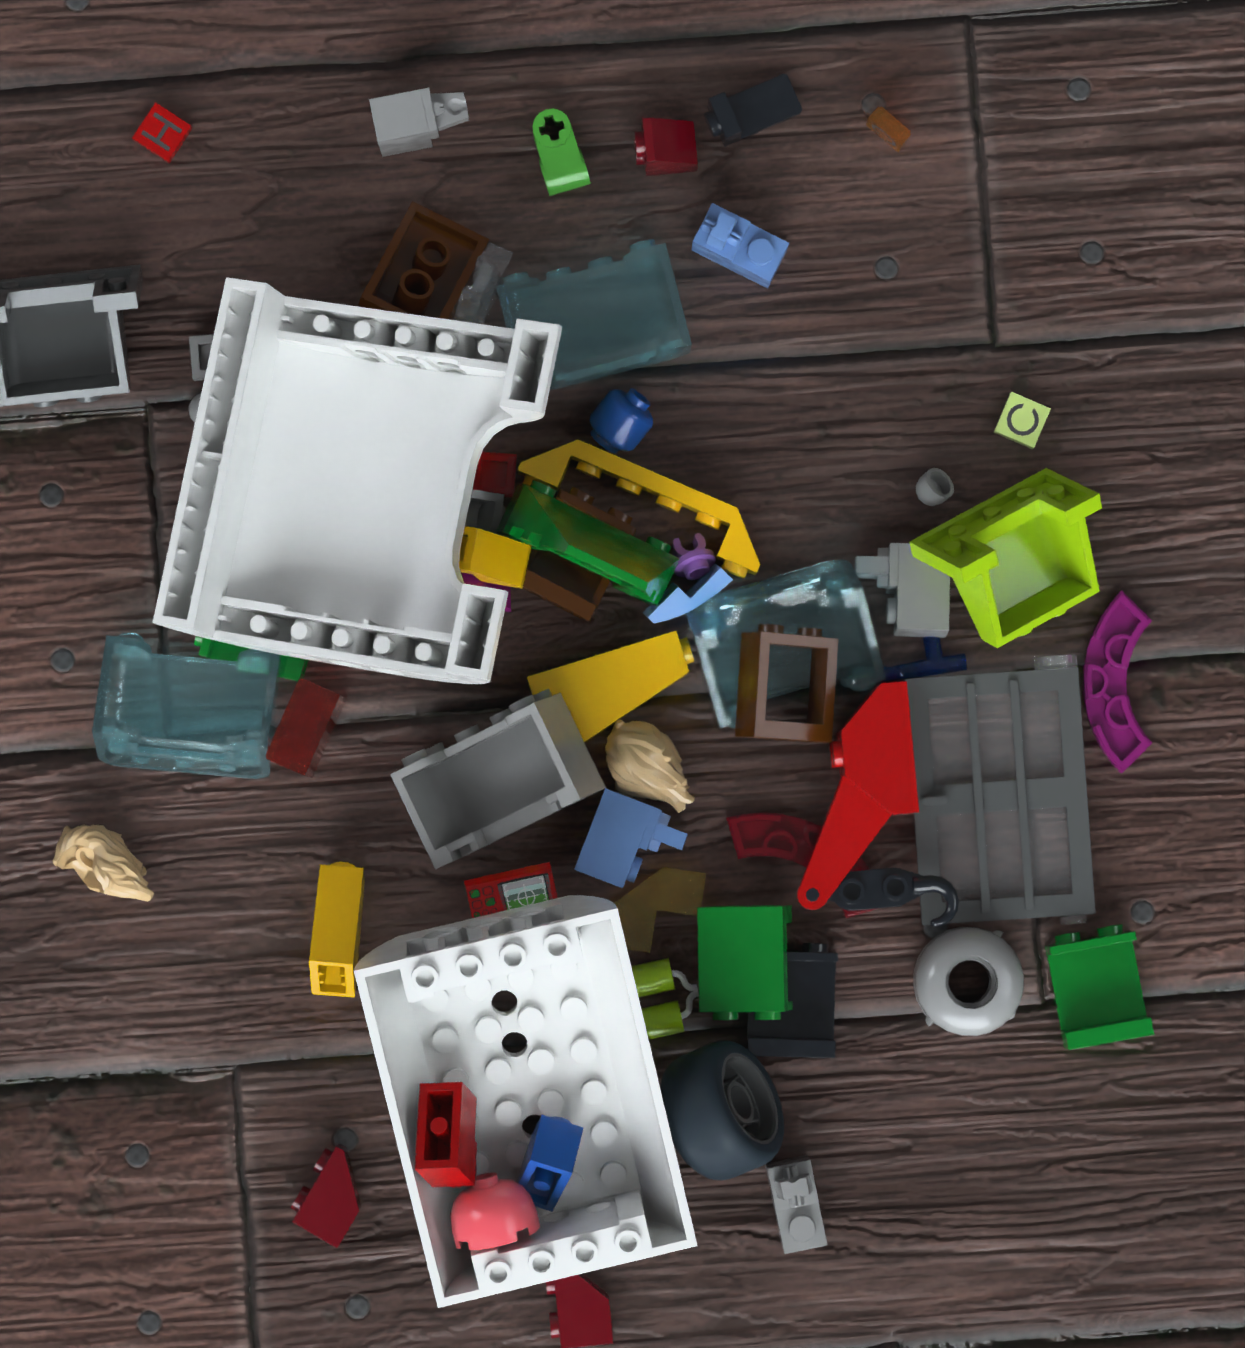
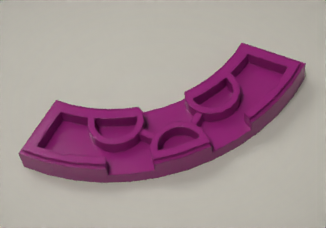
(1105, 682)

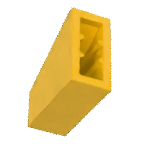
(336, 929)

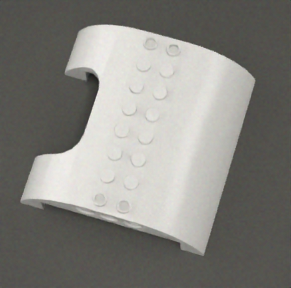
(342, 482)

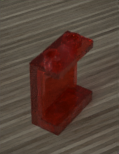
(305, 728)

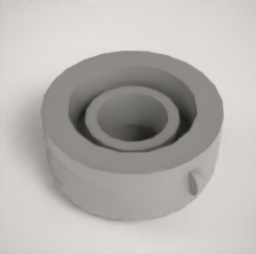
(1003, 989)

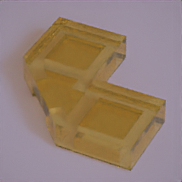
(665, 891)

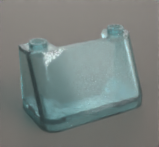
(813, 597)
(185, 710)

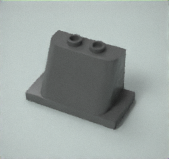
(66, 335)

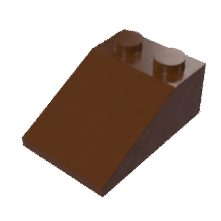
(424, 266)

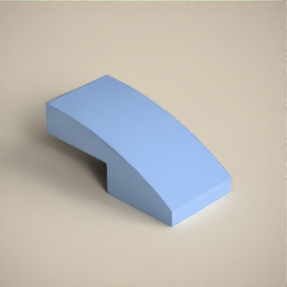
(676, 602)

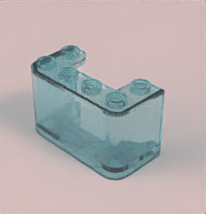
(609, 314)

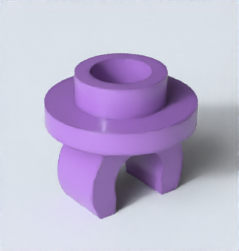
(693, 563)

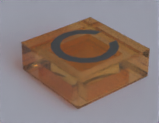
(888, 128)

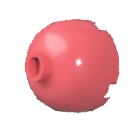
(492, 1213)

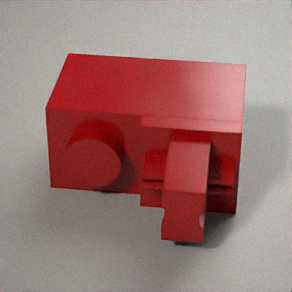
(446, 1135)

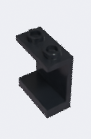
(810, 1025)

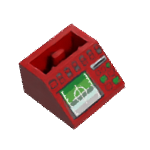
(510, 889)

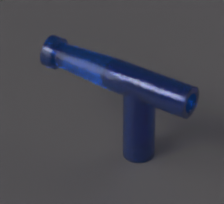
(933, 664)

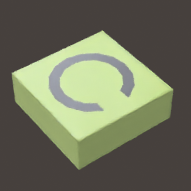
(1022, 420)

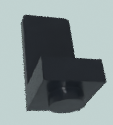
(752, 109)

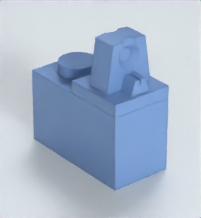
(739, 245)
(617, 833)

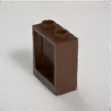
(754, 681)

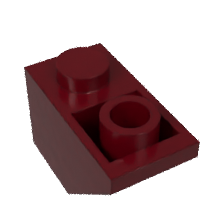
(666, 146)
(333, 1200)
(581, 1312)

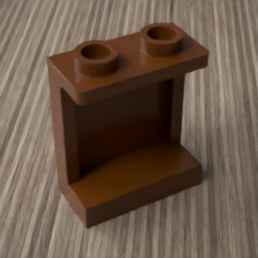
(568, 583)

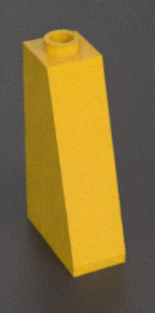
(616, 681)

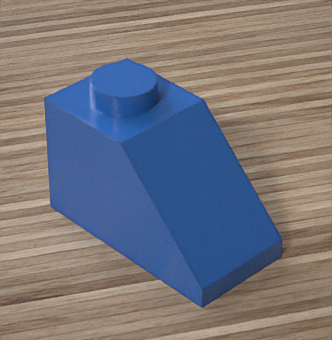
(549, 1160)

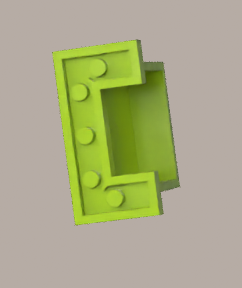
(1018, 555)

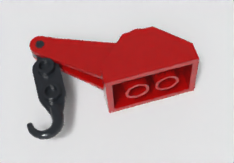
(875, 782)

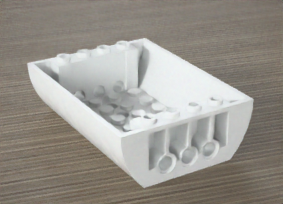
(581, 1062)

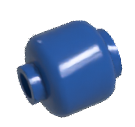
(621, 420)

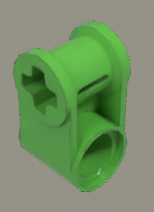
(560, 158)

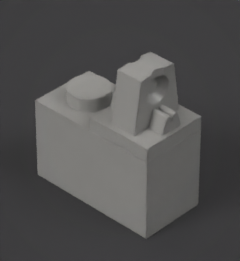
(414, 117)
(919, 591)
(796, 1204)

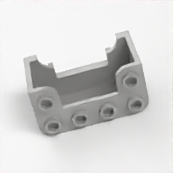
(497, 778)

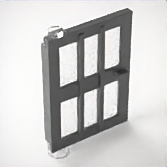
(1003, 793)

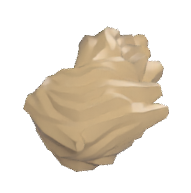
(646, 764)
(102, 862)

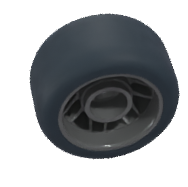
(722, 1110)

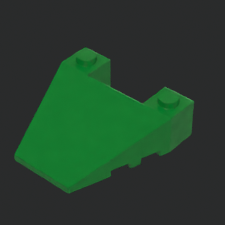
(553, 526)

